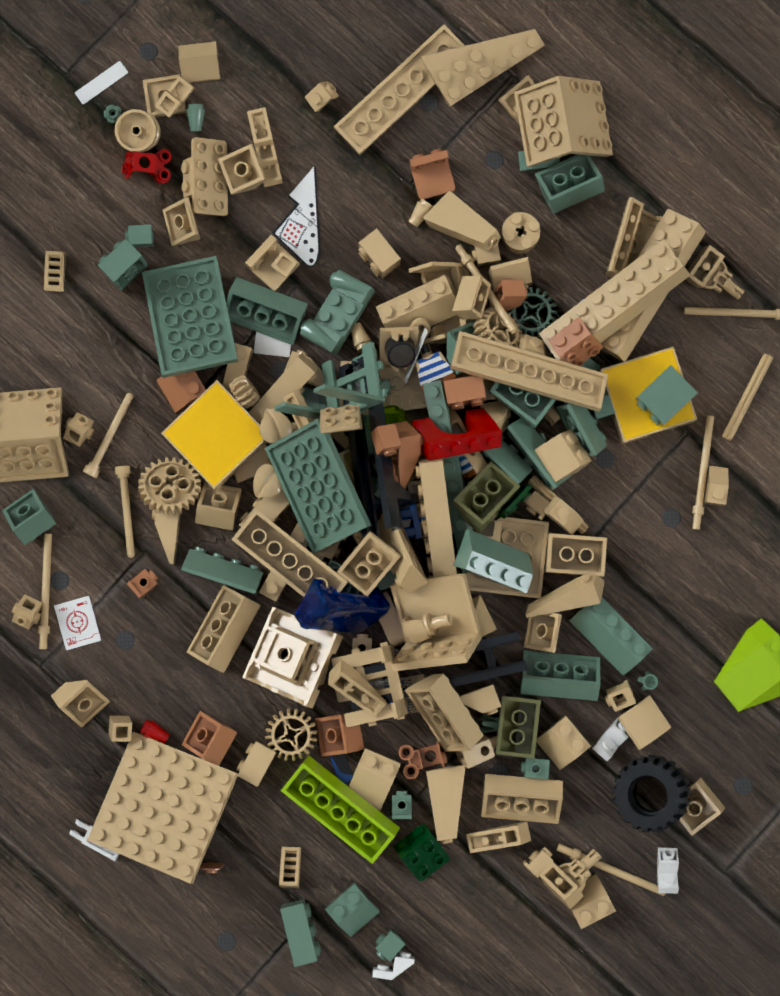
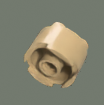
(528, 239)

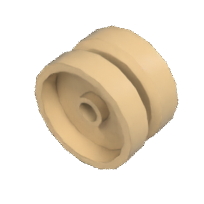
(126, 134)

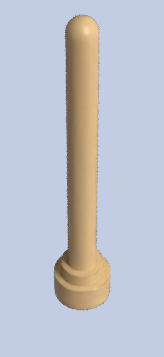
(93, 467)
(123, 473)

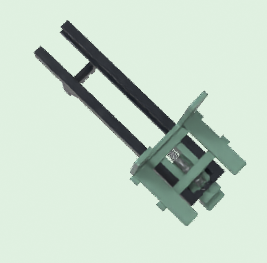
(361, 386)

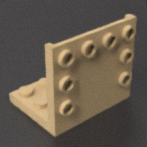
(562, 119)
(31, 435)
(451, 643)

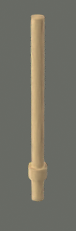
(468, 261)
(733, 312)
(698, 509)
(44, 629)
(576, 853)

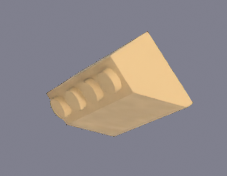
(429, 301)
(407, 567)
(223, 629)
(445, 713)
(522, 798)

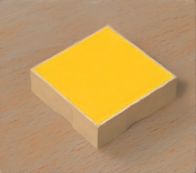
(628, 381)
(215, 435)

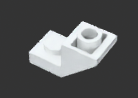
(611, 740)
(667, 870)
(401, 963)

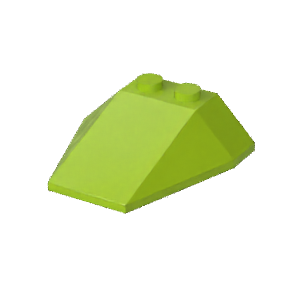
(752, 668)

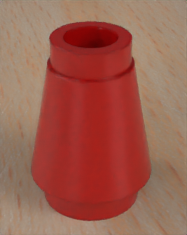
(153, 731)

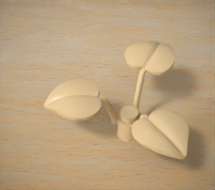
(272, 428)

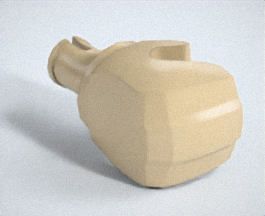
(422, 630)

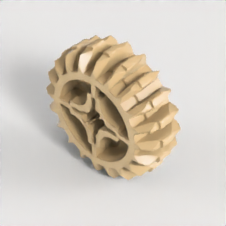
(494, 329)
(275, 741)

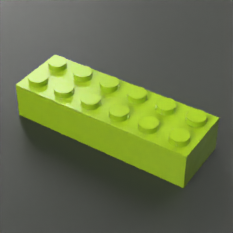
(340, 809)

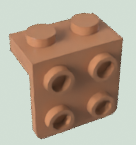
(432, 174)
(575, 343)

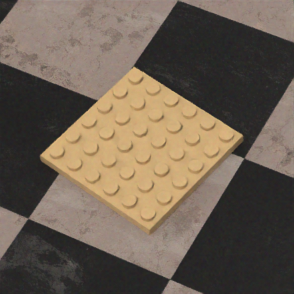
(162, 807)

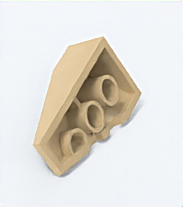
(575, 594)

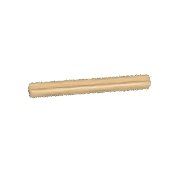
(747, 397)

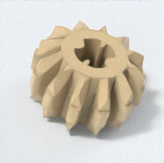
(244, 391)

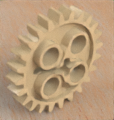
(169, 486)

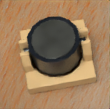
(400, 348)

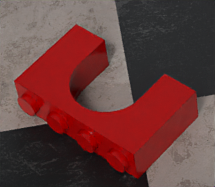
(481, 436)

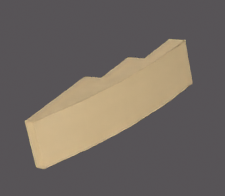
(264, 146)

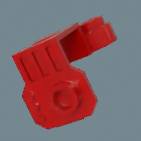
(155, 167)

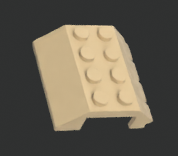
(632, 236)

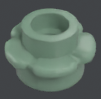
(112, 118)

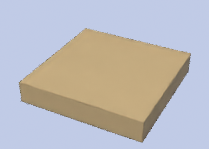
(154, 90)

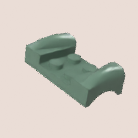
(338, 312)

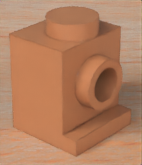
(141, 590)

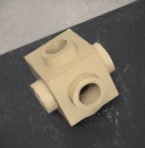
(78, 429)
(26, 612)

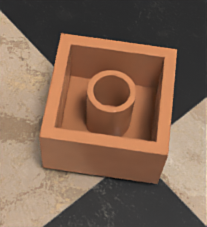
(465, 392)

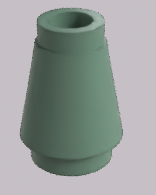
(195, 117)

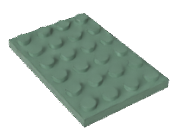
(189, 317)
(317, 486)

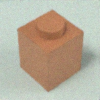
(386, 439)

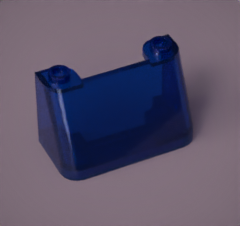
(340, 612)

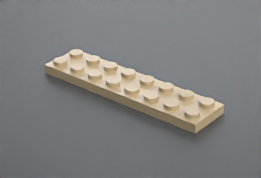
(394, 94)
(529, 371)

